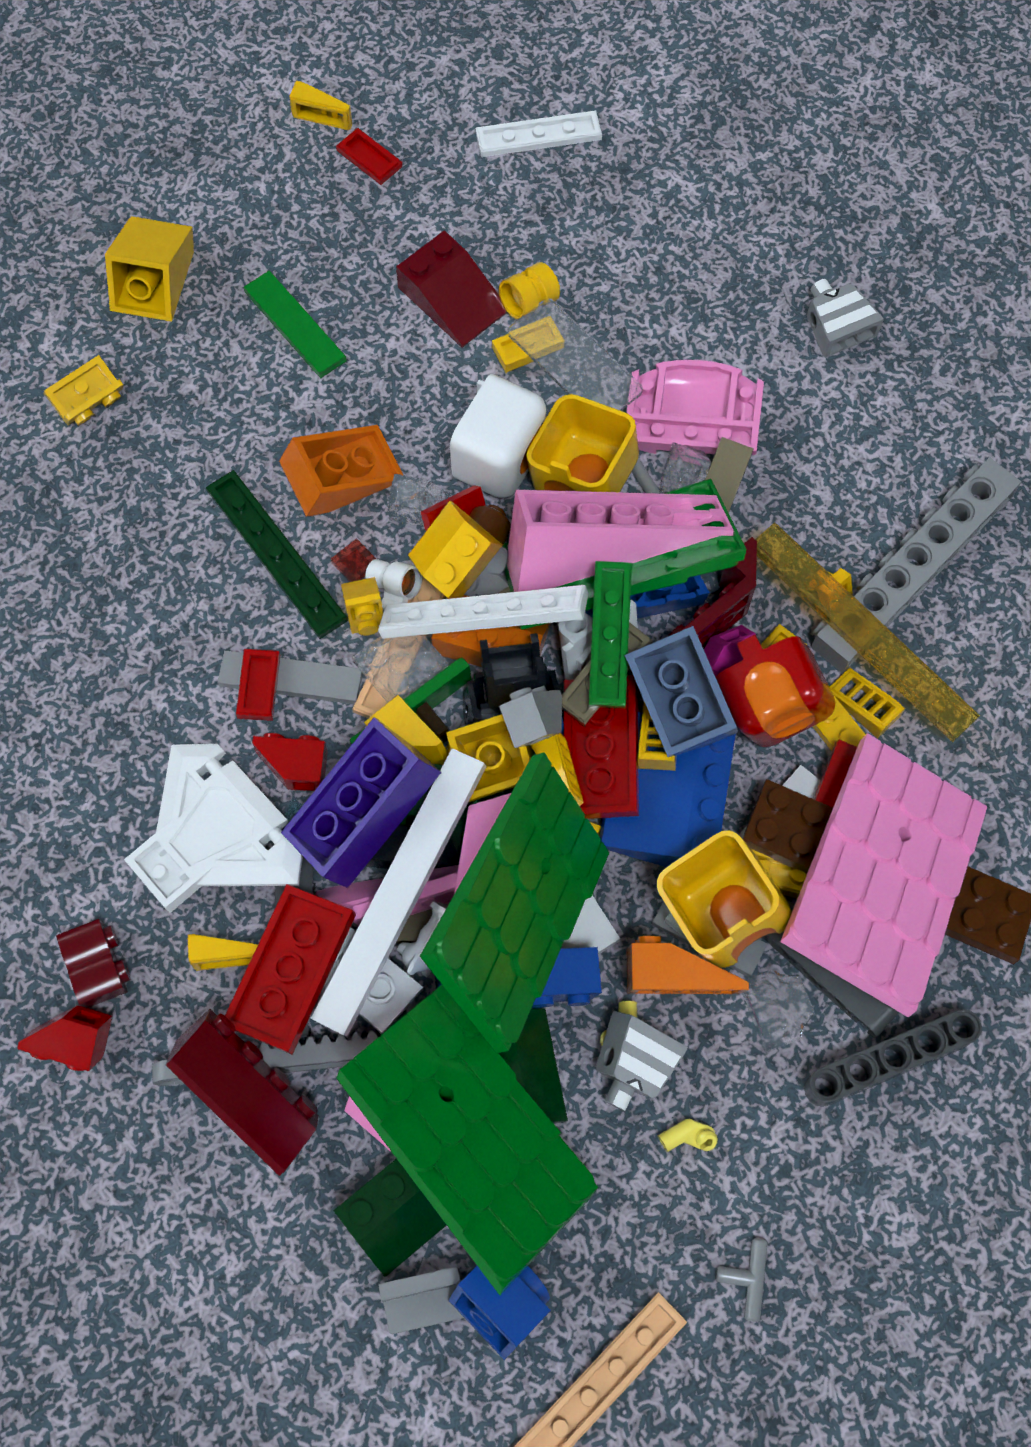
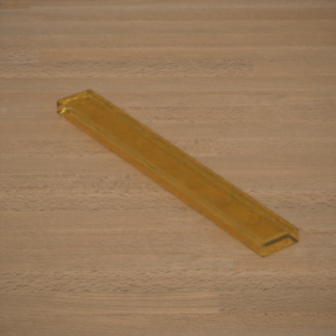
(865, 633)

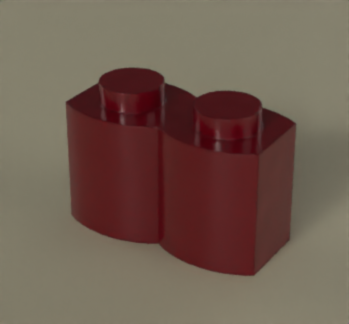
(92, 963)

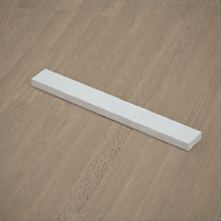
(398, 893)

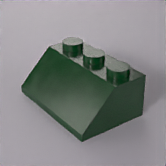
(536, 1066)
(390, 1218)

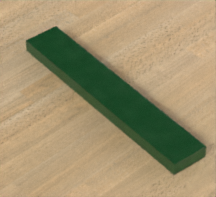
(277, 554)

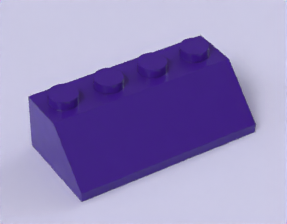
(360, 803)

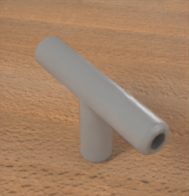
(751, 1278)

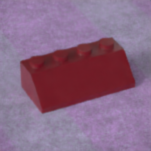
(243, 1090)

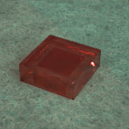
(353, 561)

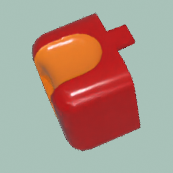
(776, 690)

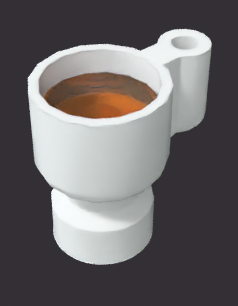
(398, 579)

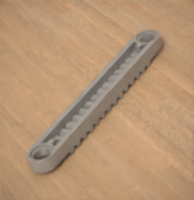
(305, 1057)

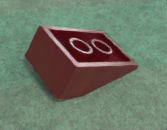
(450, 289)

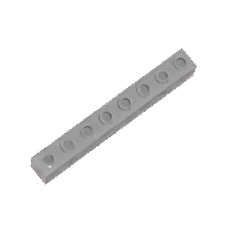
(995, 488)

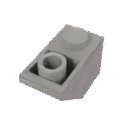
(533, 715)

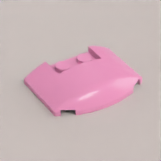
(696, 406)

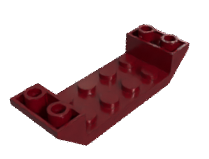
(733, 603)

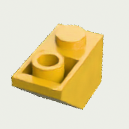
(363, 606)

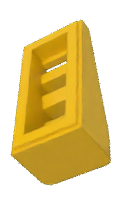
(318, 107)
(866, 718)
(559, 755)
(652, 759)
(216, 953)

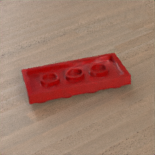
(607, 757)
(289, 968)

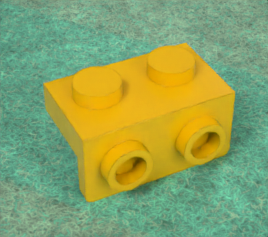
(83, 391)

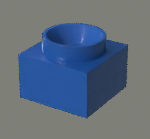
(506, 1317)

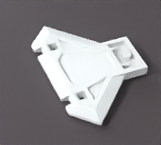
(212, 831)

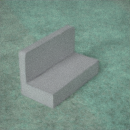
(420, 1300)

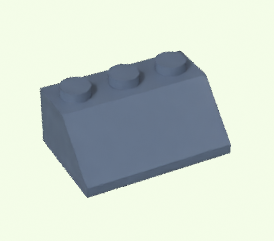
(681, 693)

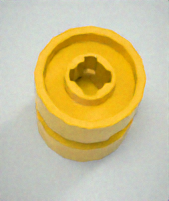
(527, 289)

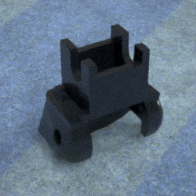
(505, 672)

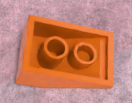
(338, 467)
(672, 970)

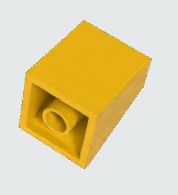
(148, 267)

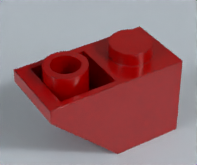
(295, 762)
(71, 1038)

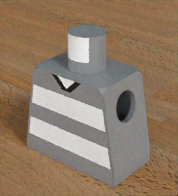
(841, 317)
(636, 1059)

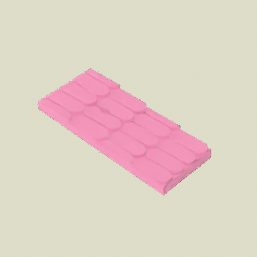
(886, 876)

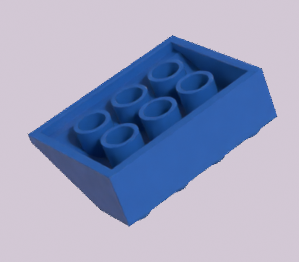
(674, 806)

